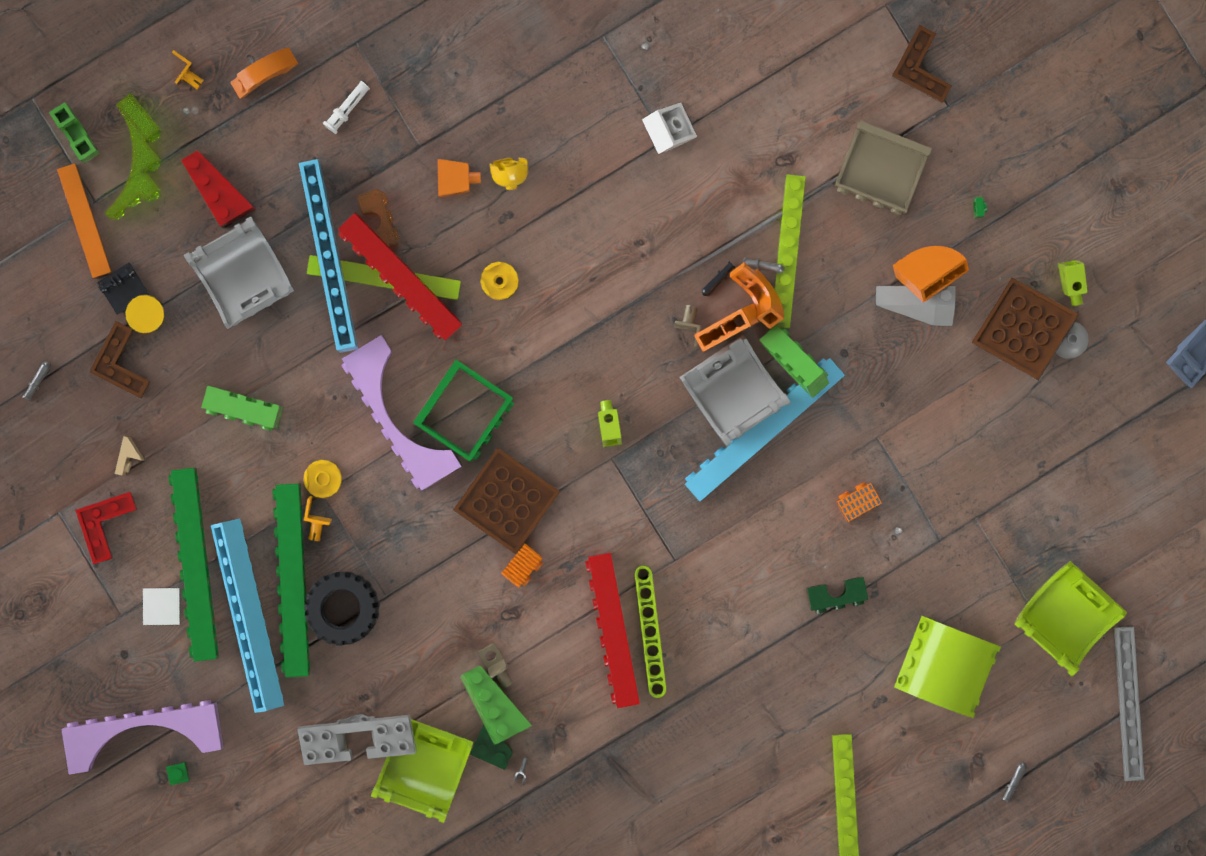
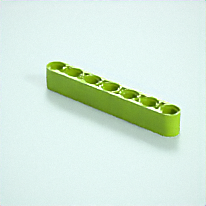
(647, 640)

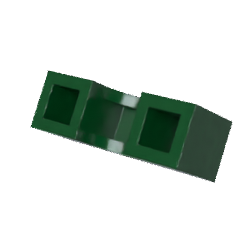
(854, 592)

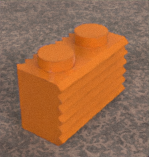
(522, 565)

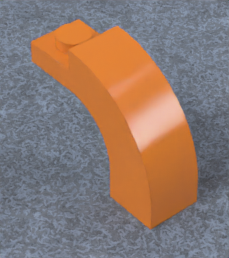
(263, 70)
(762, 293)

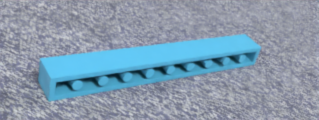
(328, 256)
(743, 448)
(247, 615)

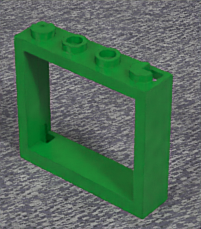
(432, 401)

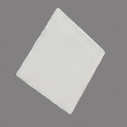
(161, 606)

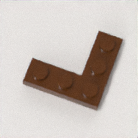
(910, 73)
(106, 362)

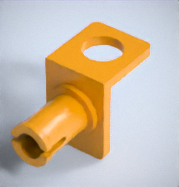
(186, 74)
(316, 522)

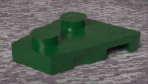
(486, 750)

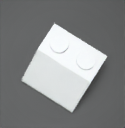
(669, 128)

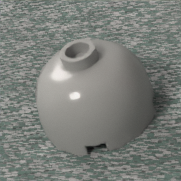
(1074, 343)

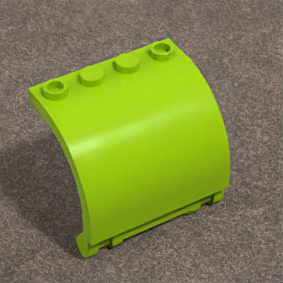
(1069, 616)
(946, 667)
(429, 776)

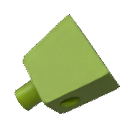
(1070, 273)
(609, 431)

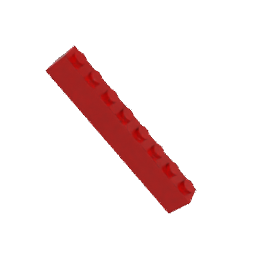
(400, 276)
(613, 629)

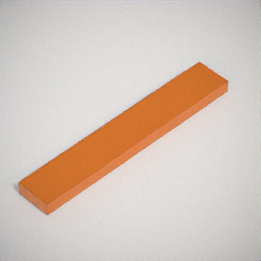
(84, 220)

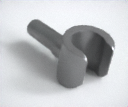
(520, 774)

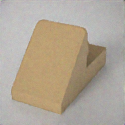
(127, 451)

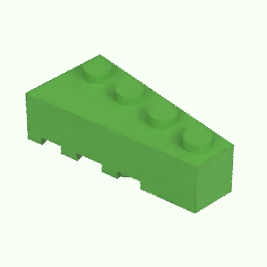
(242, 407)
(493, 706)

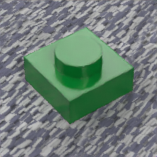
(979, 207)
(177, 773)

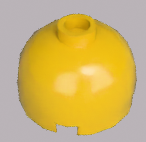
(509, 172)

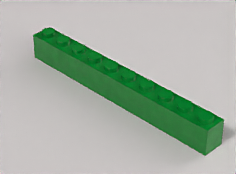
(194, 564)
(292, 580)

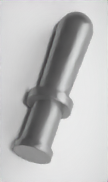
(758, 264)
(42, 371)
(1019, 772)

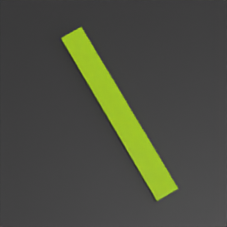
(365, 275)

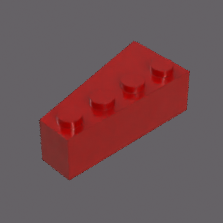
(219, 194)

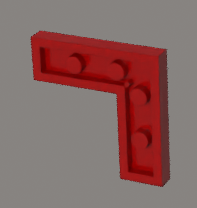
(90, 522)

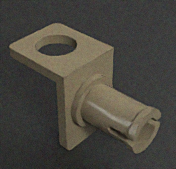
(688, 322)
(496, 666)

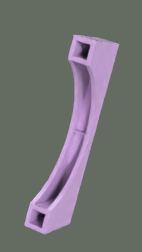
(367, 369)
(86, 740)

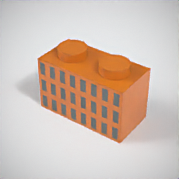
(858, 501)

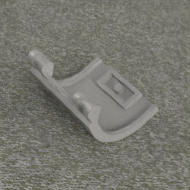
(240, 272)
(734, 390)

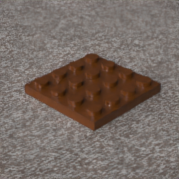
(1025, 329)
(506, 500)

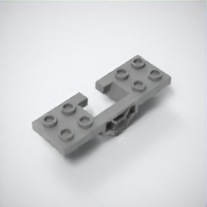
(328, 743)

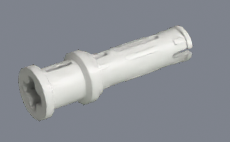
(341, 115)

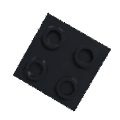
(122, 287)

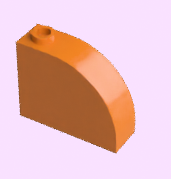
(930, 270)
(727, 327)

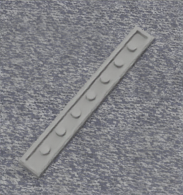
(1129, 703)

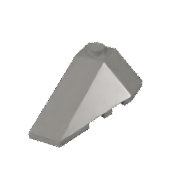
(934, 311)

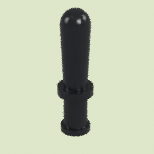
(710, 287)

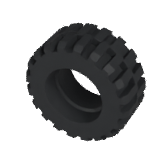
(342, 634)

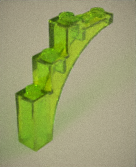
(144, 158)

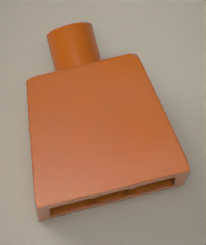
(455, 178)

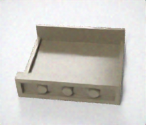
(882, 168)

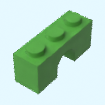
(75, 132)

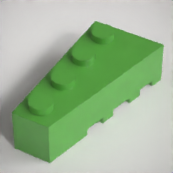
(795, 361)

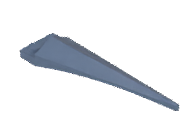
(1190, 357)

